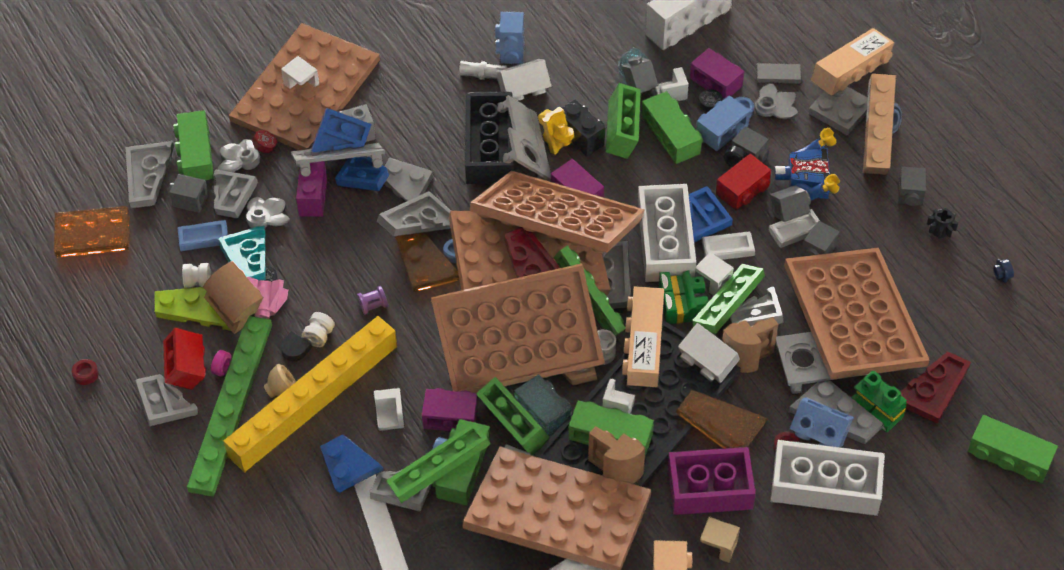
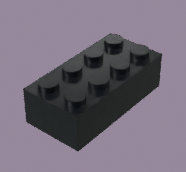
(486, 137)

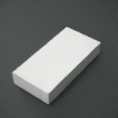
(793, 230)
(729, 245)

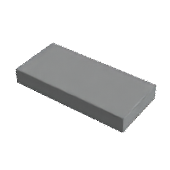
(778, 73)

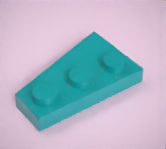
(247, 251)

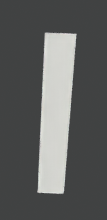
(380, 528)

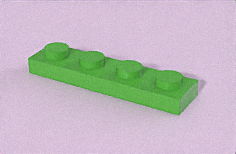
(729, 298)
(602, 310)
(438, 462)

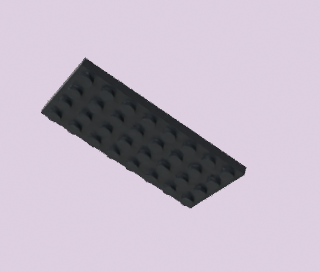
(656, 403)

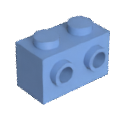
(511, 37)
(723, 122)
(821, 423)

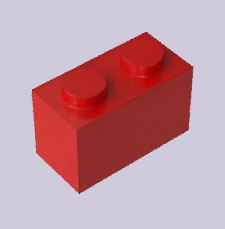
(743, 182)
(183, 358)

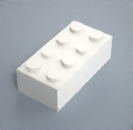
(674, 19)
(666, 231)
(827, 477)

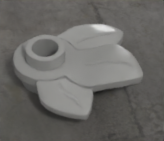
(775, 103)
(239, 156)
(266, 212)

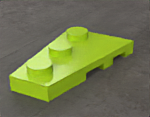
(187, 305)

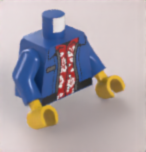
(810, 168)

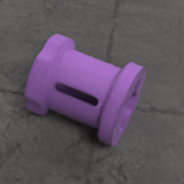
(372, 300)

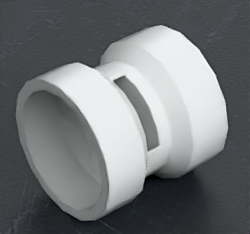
(195, 275)
(318, 329)
(608, 345)

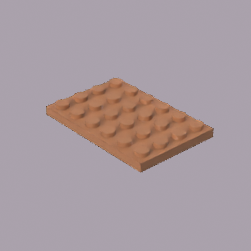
(296, 112)
(557, 211)
(485, 259)
(855, 313)
(518, 329)
(557, 509)

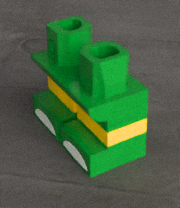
(679, 298)
(880, 400)

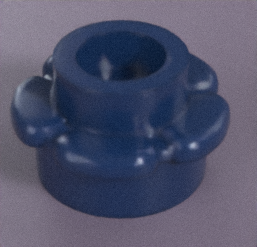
(1003, 270)

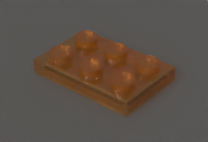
(91, 231)

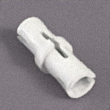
(480, 70)

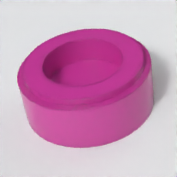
(221, 363)

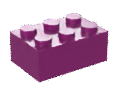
(711, 480)

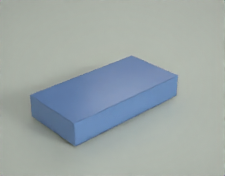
(201, 235)

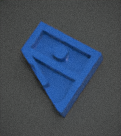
(361, 174)
(707, 214)
(348, 463)

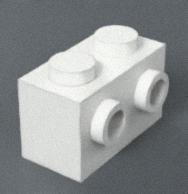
(524, 79)
(708, 353)

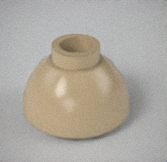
(278, 381)

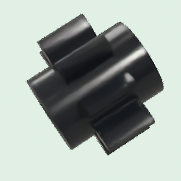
(942, 223)

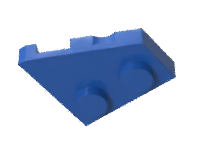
(340, 132)

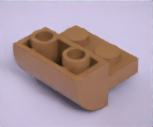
(232, 296)
(751, 342)
(617, 458)

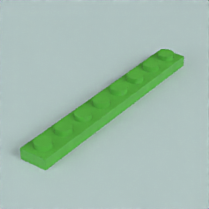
(229, 406)

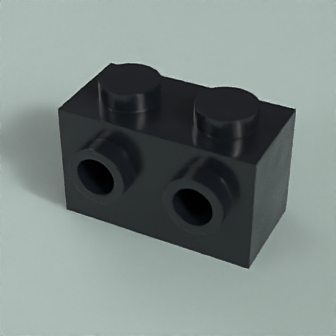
(588, 131)

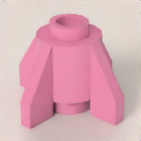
(273, 295)

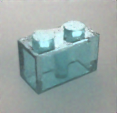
(543, 404)

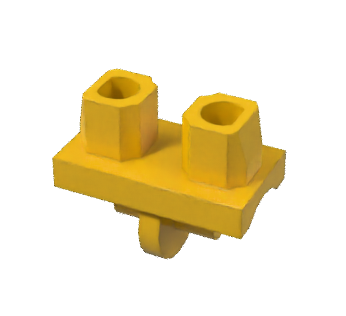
(556, 130)

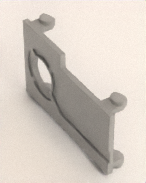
(525, 133)
(305, 157)
(797, 375)

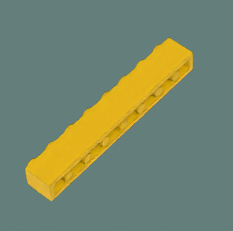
(310, 394)

